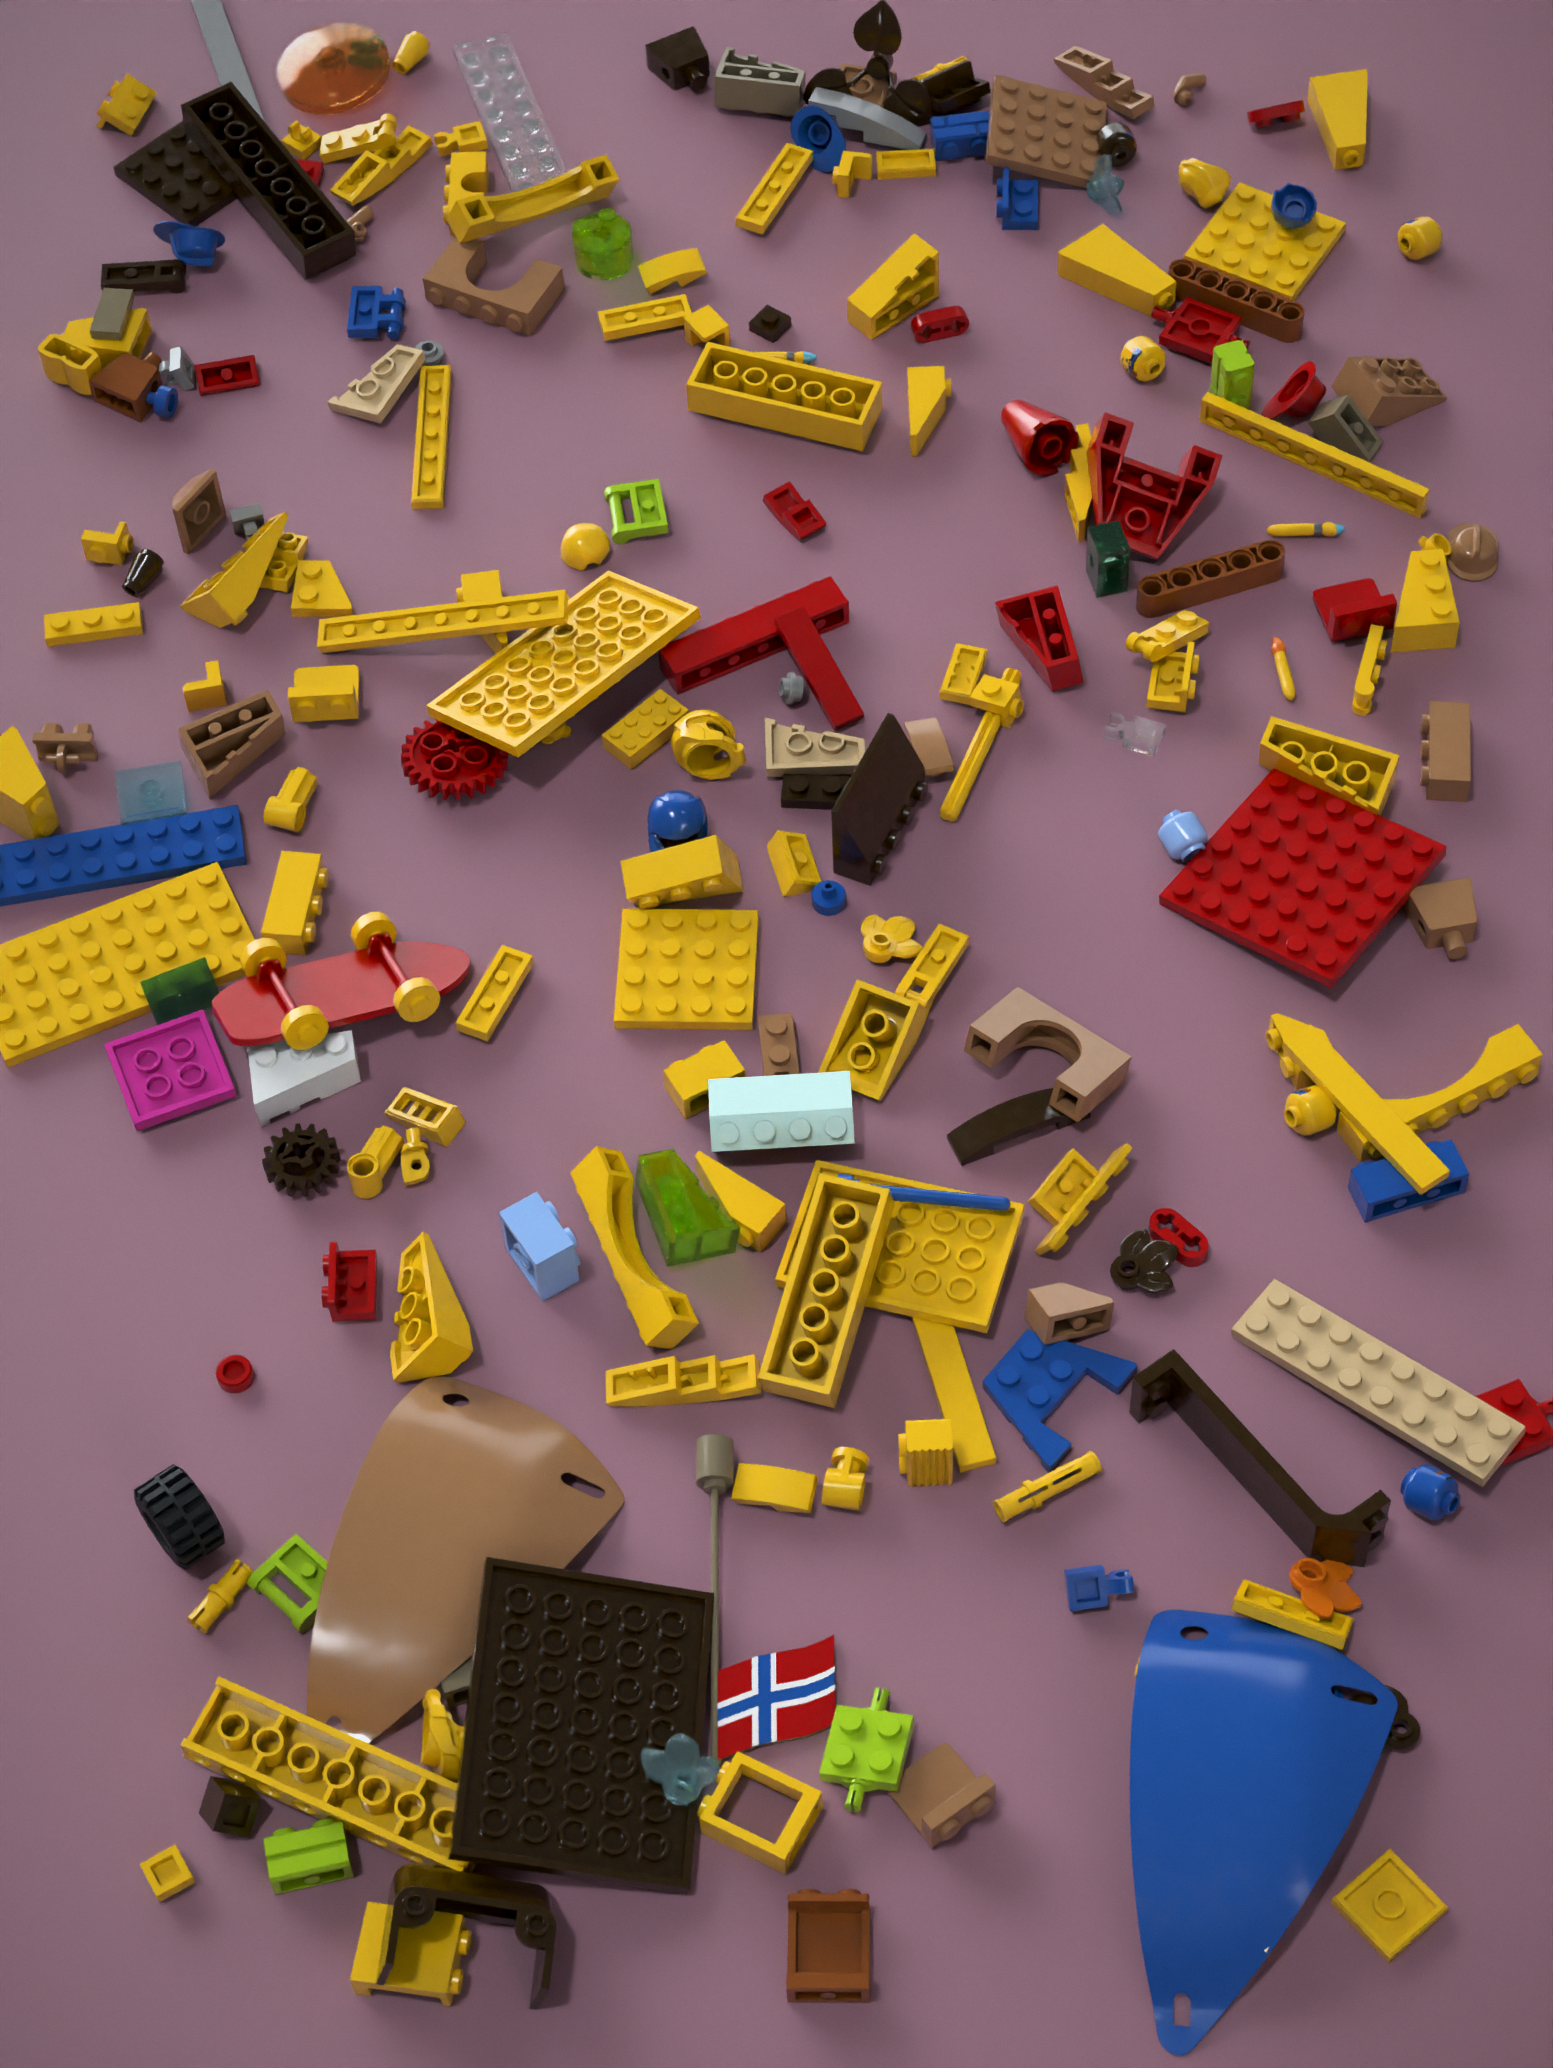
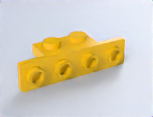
(1069, 1190)

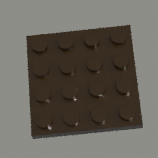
(177, 177)

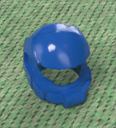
(676, 817)

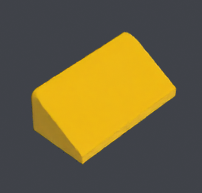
(793, 863)

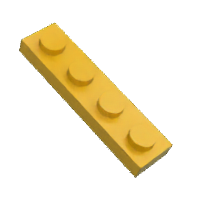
(774, 188)

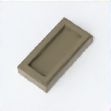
(112, 314)

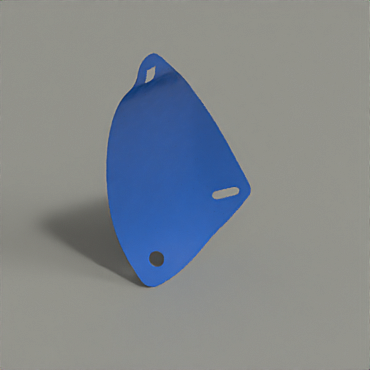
(1237, 1798)

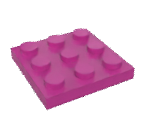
(170, 1070)

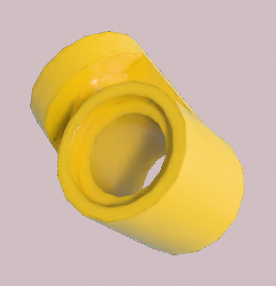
(846, 1484)

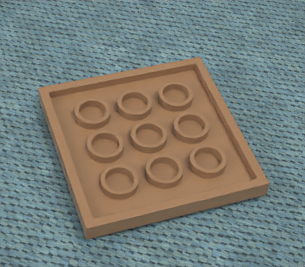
(1043, 131)

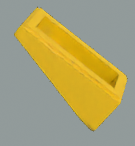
(443, 1126)

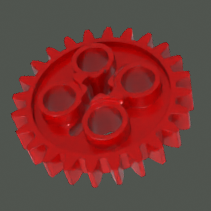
(450, 761)

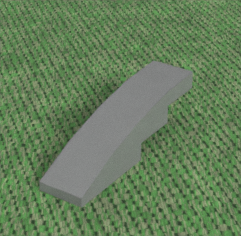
(878, 124)

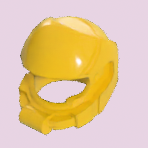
(702, 736)
(440, 1738)

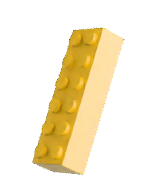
(784, 396)
(826, 1290)

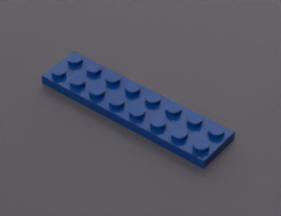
(120, 855)

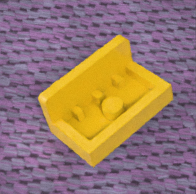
(127, 105)
(1172, 681)

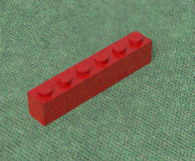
(748, 636)

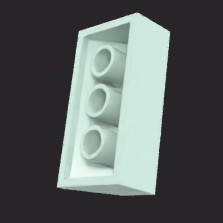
(780, 1111)

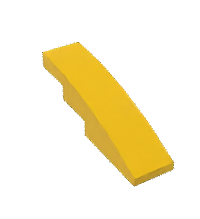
(382, 167)
(1077, 484)
(681, 1383)

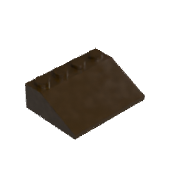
(876, 804)

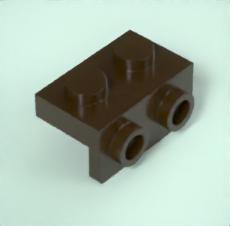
(955, 88)

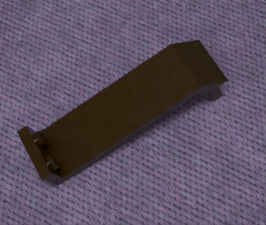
(1315, 1532)

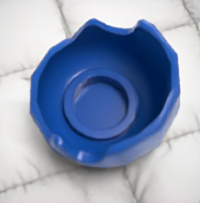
(1293, 206)

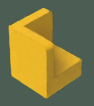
(704, 326)
(208, 692)

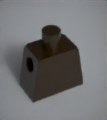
(679, 60)

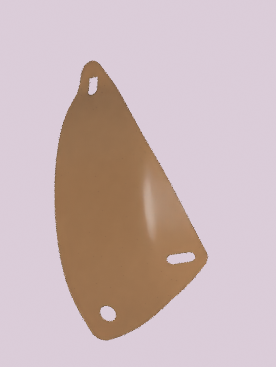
(415, 1537)

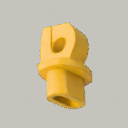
(412, 1153)

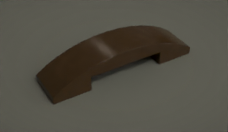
(1005, 1122)

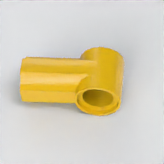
(289, 806)
(373, 1161)

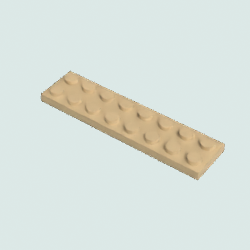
(1379, 1382)

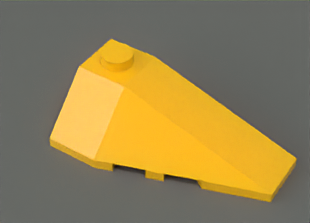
(232, 591)
(430, 1320)

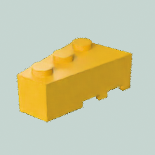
(896, 288)
(1427, 605)
(682, 873)

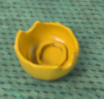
(584, 545)

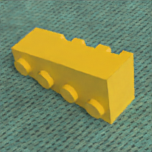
(1330, 763)

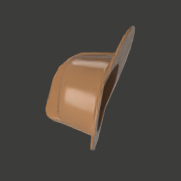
(1472, 551)

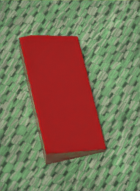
(227, 375)

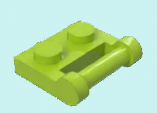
(646, 507)
(303, 1570)

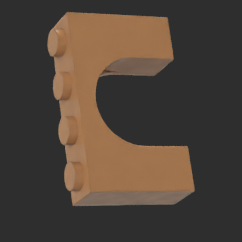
(515, 308)
(1027, 1021)

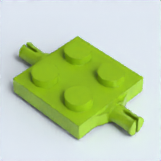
(867, 1749)

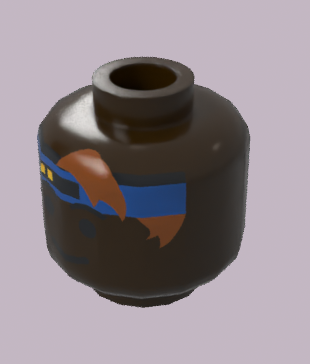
(1118, 142)

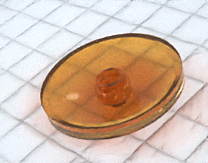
(333, 68)

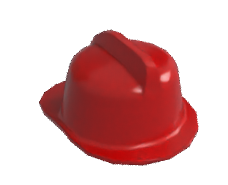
(1298, 395)

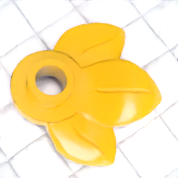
(889, 938)

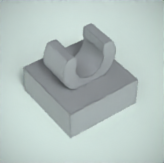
(180, 369)
(247, 519)

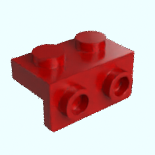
(351, 1284)

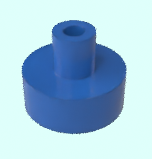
(164, 401)
(828, 898)

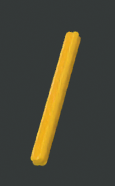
(974, 758)

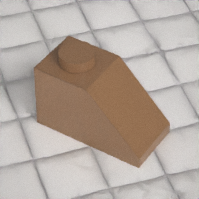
(1066, 1312)

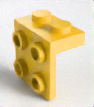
(325, 693)

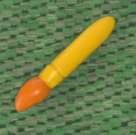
(1285, 677)

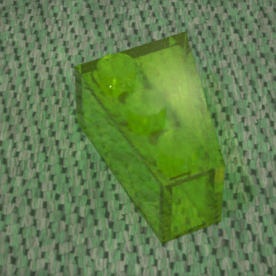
(681, 1212)

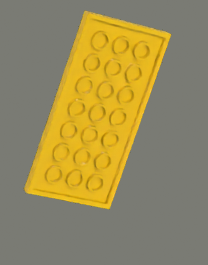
(563, 668)
(90, 967)

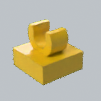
(301, 140)

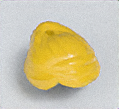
(1203, 181)

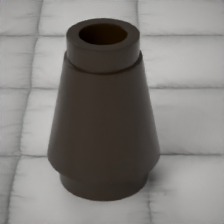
(142, 572)

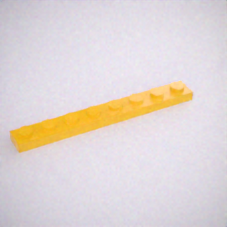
(1314, 455)
(443, 621)

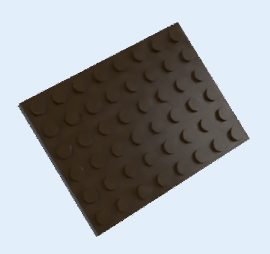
(557, 1712)

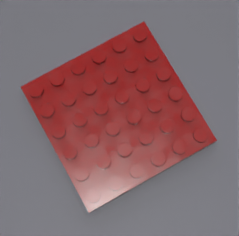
(1302, 877)

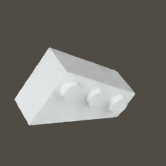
(290, 1077)

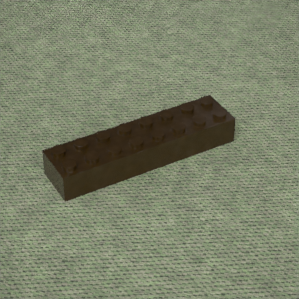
(269, 180)

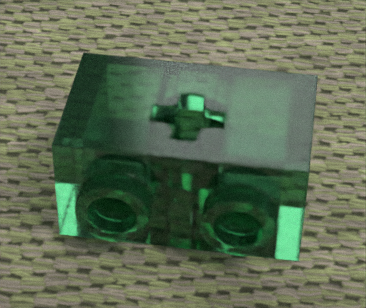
(1107, 559)

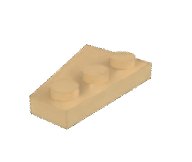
(382, 387)
(807, 752)

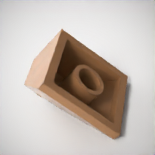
(198, 508)

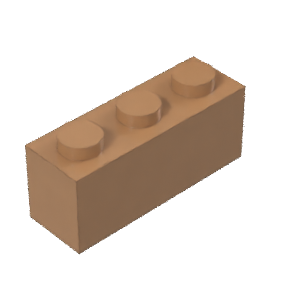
(1446, 751)

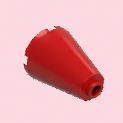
(1039, 436)

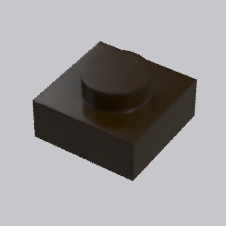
(770, 323)

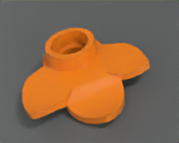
(1324, 1586)

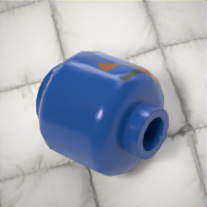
(1430, 1492)

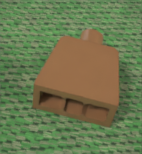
(1444, 915)

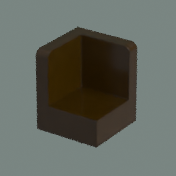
(229, 1806)

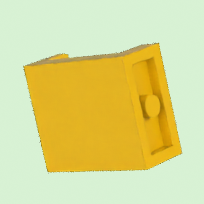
(424, 1957)

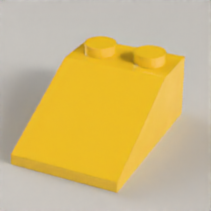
(874, 1038)

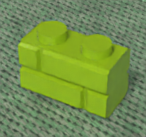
(1232, 373)
(308, 1856)

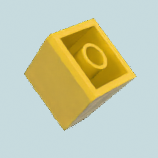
(23, 791)

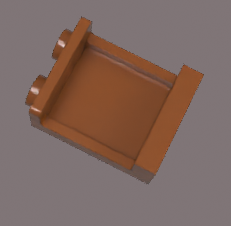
(828, 1947)

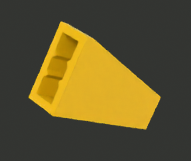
(1341, 115)
(1116, 271)

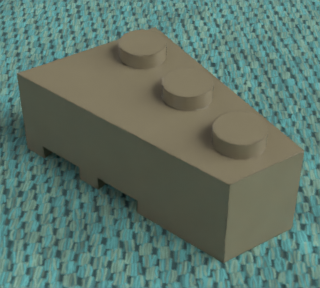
(757, 86)

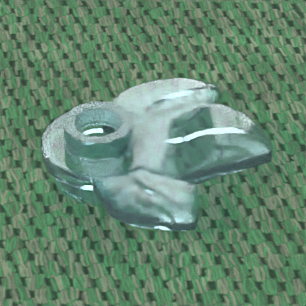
(1104, 186)
(680, 1769)

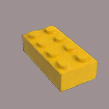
(643, 729)

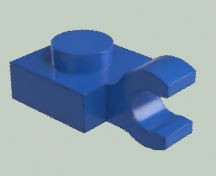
(1090, 1586)

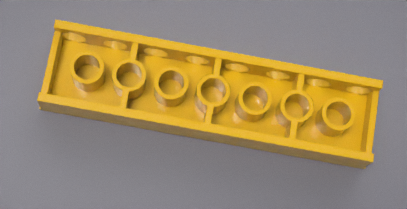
(326, 1774)

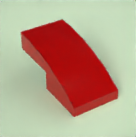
(793, 512)

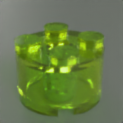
(602, 244)

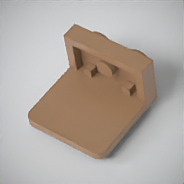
(942, 1794)

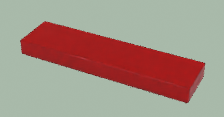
(819, 668)

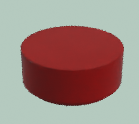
(234, 1374)

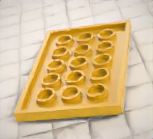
(934, 1258)

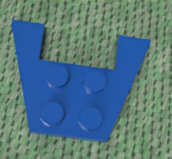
(1036, 1380)

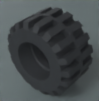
(179, 1516)

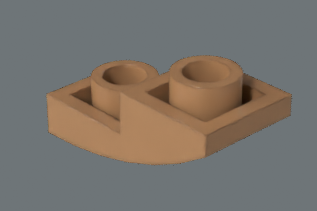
(929, 745)

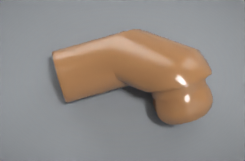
(1186, 83)
(358, 221)

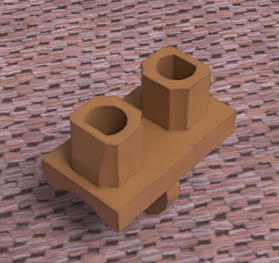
(65, 748)

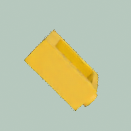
(778, 1855)

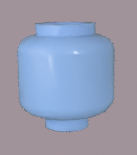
(1182, 835)

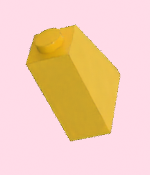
(133, 340)

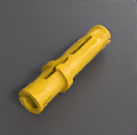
(1010, 1506)

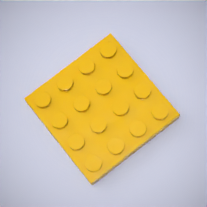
(1256, 249)
(686, 969)

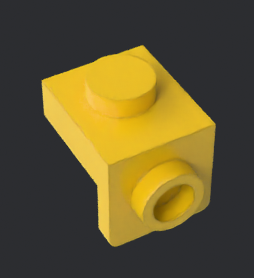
(851, 166)
(106, 546)
(998, 697)

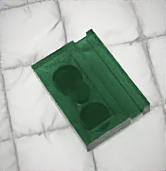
(180, 991)

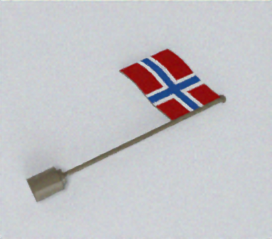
(772, 1694)

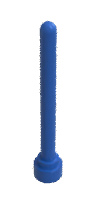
(944, 1198)

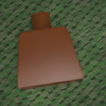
(126, 383)

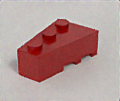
(1043, 635)

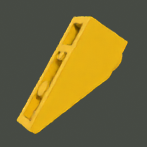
(925, 402)
(483, 586)
(750, 1207)

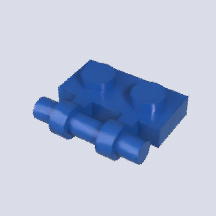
(366, 316)

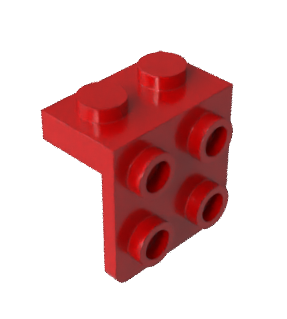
(1352, 608)

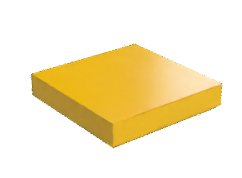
(1389, 1905)

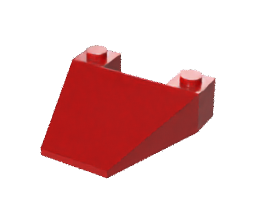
(1141, 497)

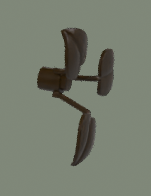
(880, 32)

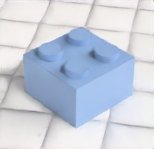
(540, 1245)

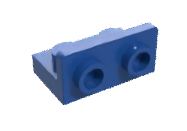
(1018, 204)

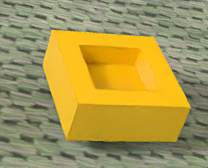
(167, 1873)

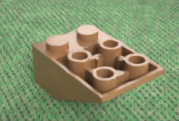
(1387, 388)

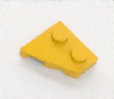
(319, 591)

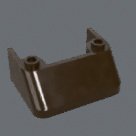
(423, 1889)

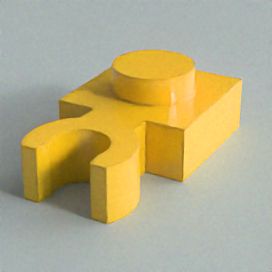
(465, 138)

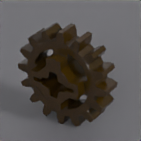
(301, 1160)

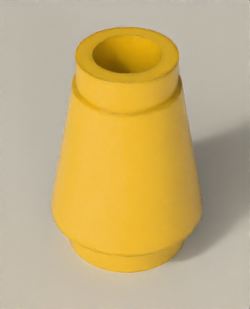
(411, 51)

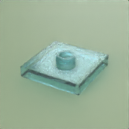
(151, 793)

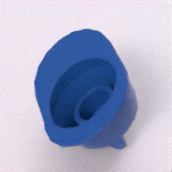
(819, 132)
(189, 243)

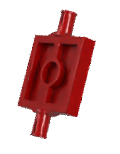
(1197, 328)
(1518, 1404)

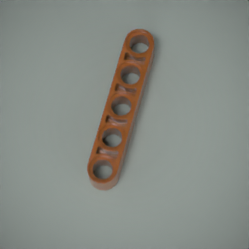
(1256, 307)
(1210, 578)

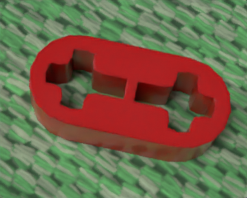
(939, 324)
(1181, 1234)

